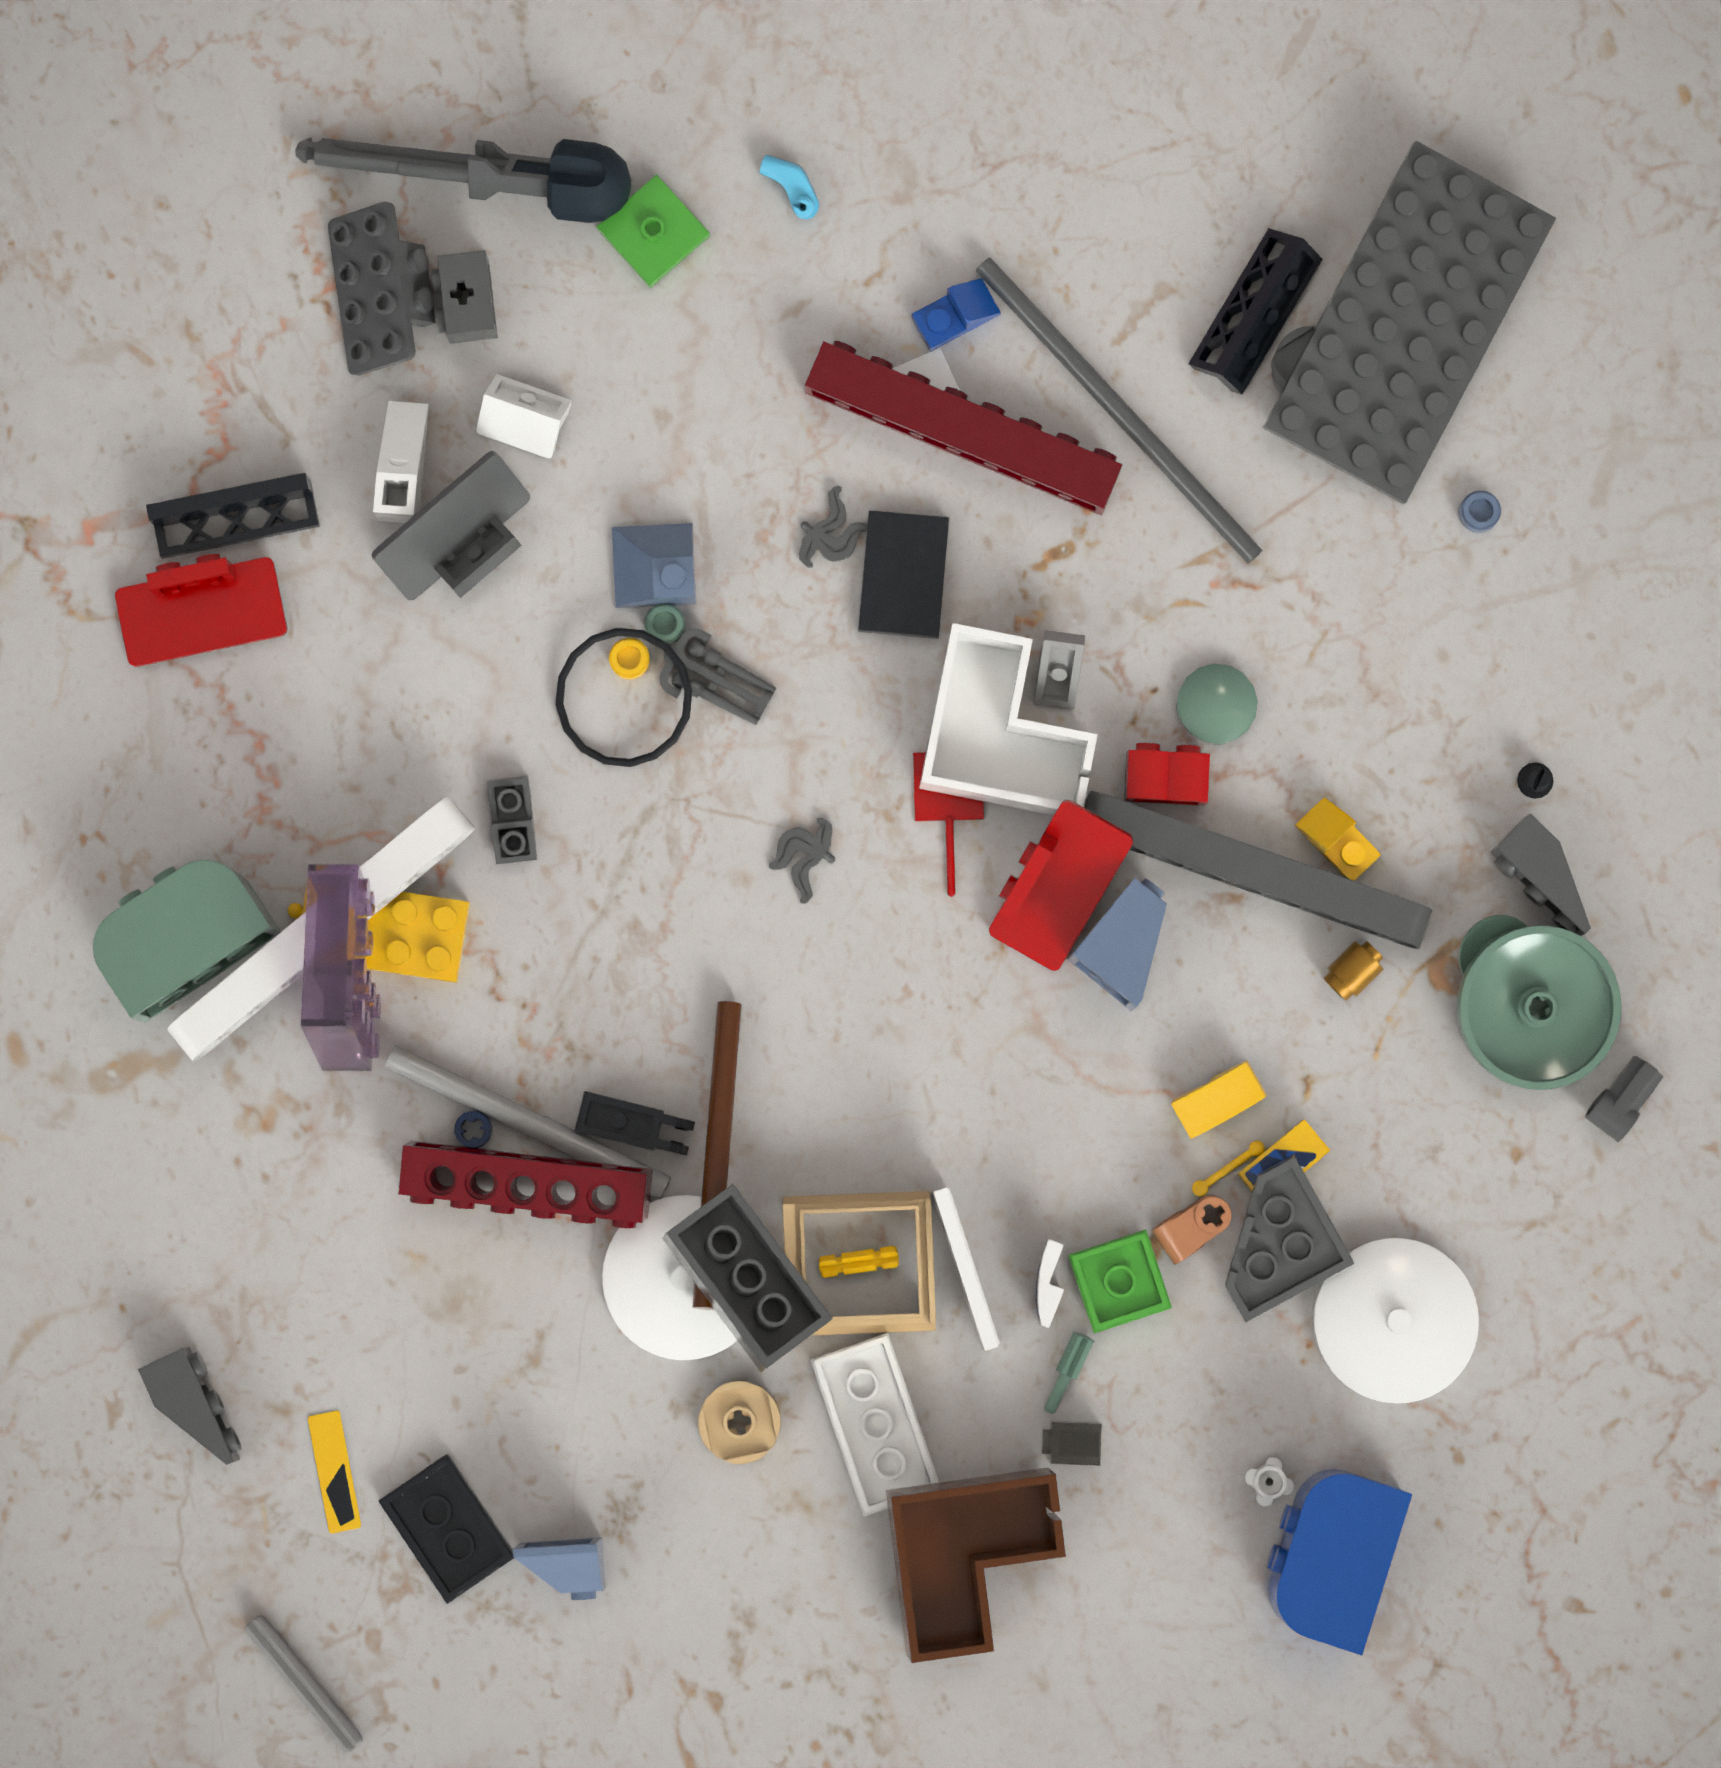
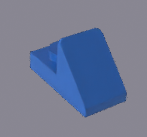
(956, 313)

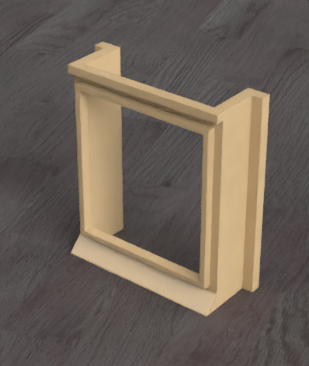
(794, 1247)

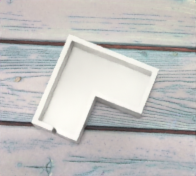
(981, 745)

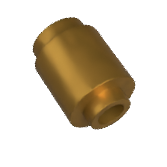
(1354, 970)

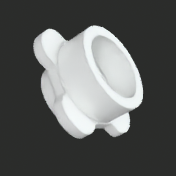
(1280, 1485)

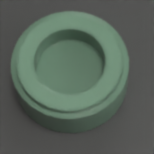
(665, 623)

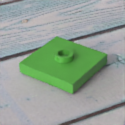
(653, 231)
(1119, 1281)

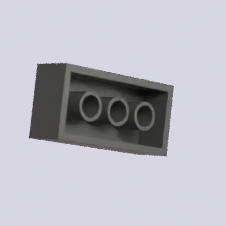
(747, 1278)

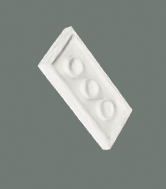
(966, 1269)
(874, 1420)

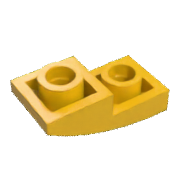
(1218, 1099)

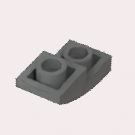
(512, 820)

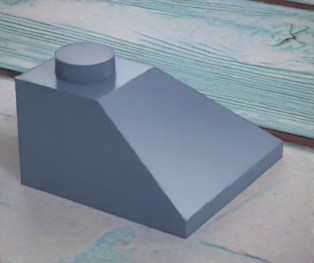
(654, 565)
(566, 1565)

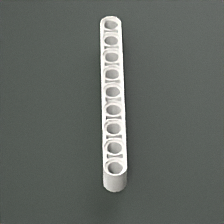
(283, 957)

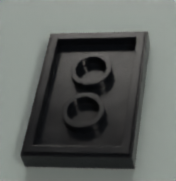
(903, 574)
(447, 1528)

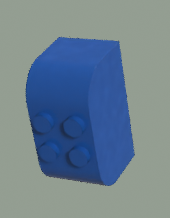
(1335, 1556)

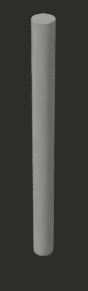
(513, 1114)

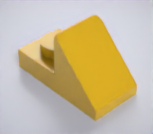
(1337, 839)

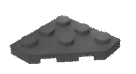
(1283, 1242)

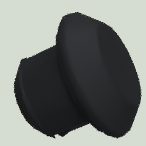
(1535, 780)

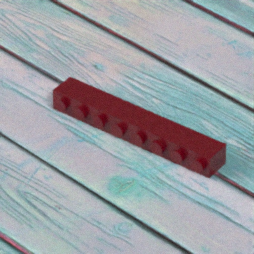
(962, 427)

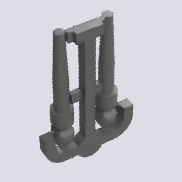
(714, 658)

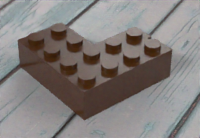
(948, 1537)

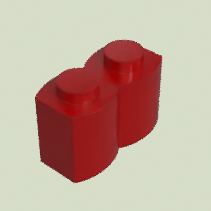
(1167, 776)

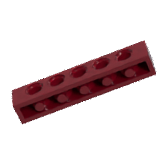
(629, 1183)

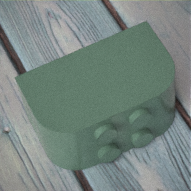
(179, 935)

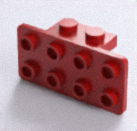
(200, 609)
(1059, 884)

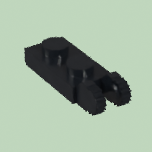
(628, 1123)

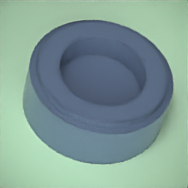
(1479, 511)

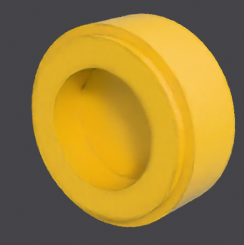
(629, 658)

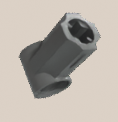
(1618, 1107)

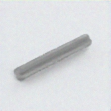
(303, 1684)

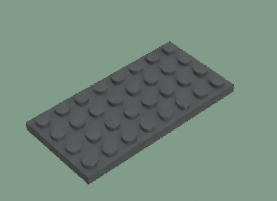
(1409, 322)

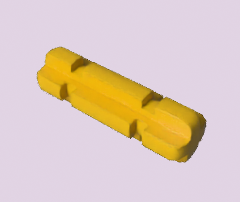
(858, 1261)

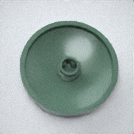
(1539, 1007)

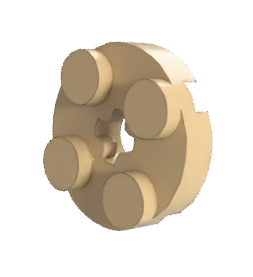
(726, 1441)

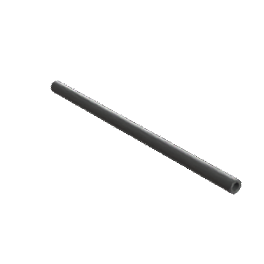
(1119, 410)

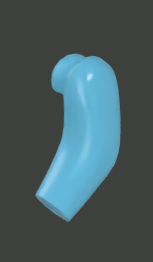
(795, 182)

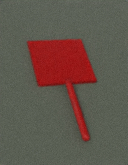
(943, 807)

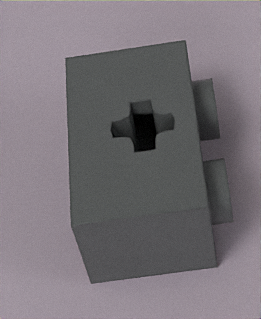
(476, 318)

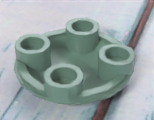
(1217, 703)

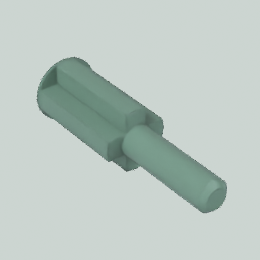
(1069, 1367)

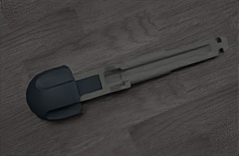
(579, 180)

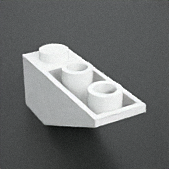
(401, 462)

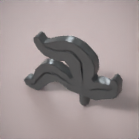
(830, 547)
(802, 841)

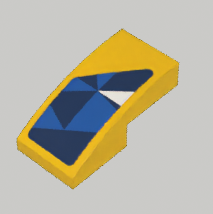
(1300, 1141)

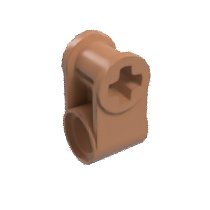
(1185, 1231)

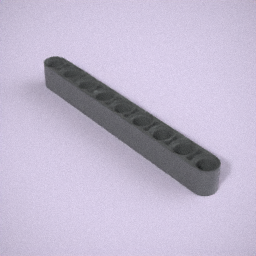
(1265, 872)

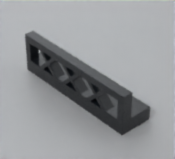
(1263, 310)
(230, 500)

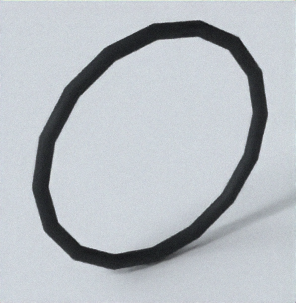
(686, 703)

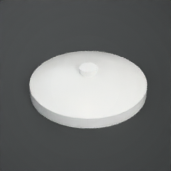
(654, 1293)
(1396, 1321)

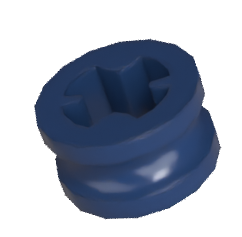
(474, 1142)

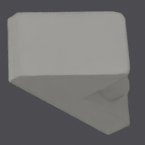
(1059, 669)

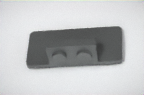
(379, 288)
(457, 532)

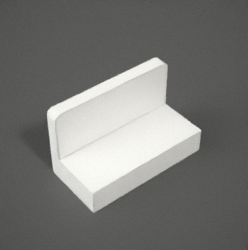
(522, 416)

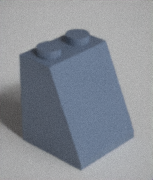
(1124, 943)

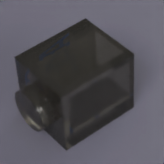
(1072, 1442)

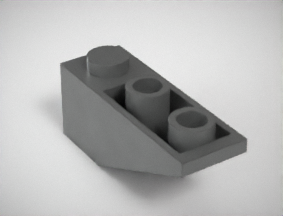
(1541, 865)
(183, 1396)

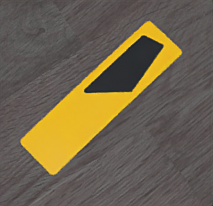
(334, 1472)

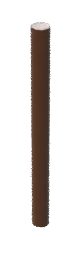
(720, 1111)

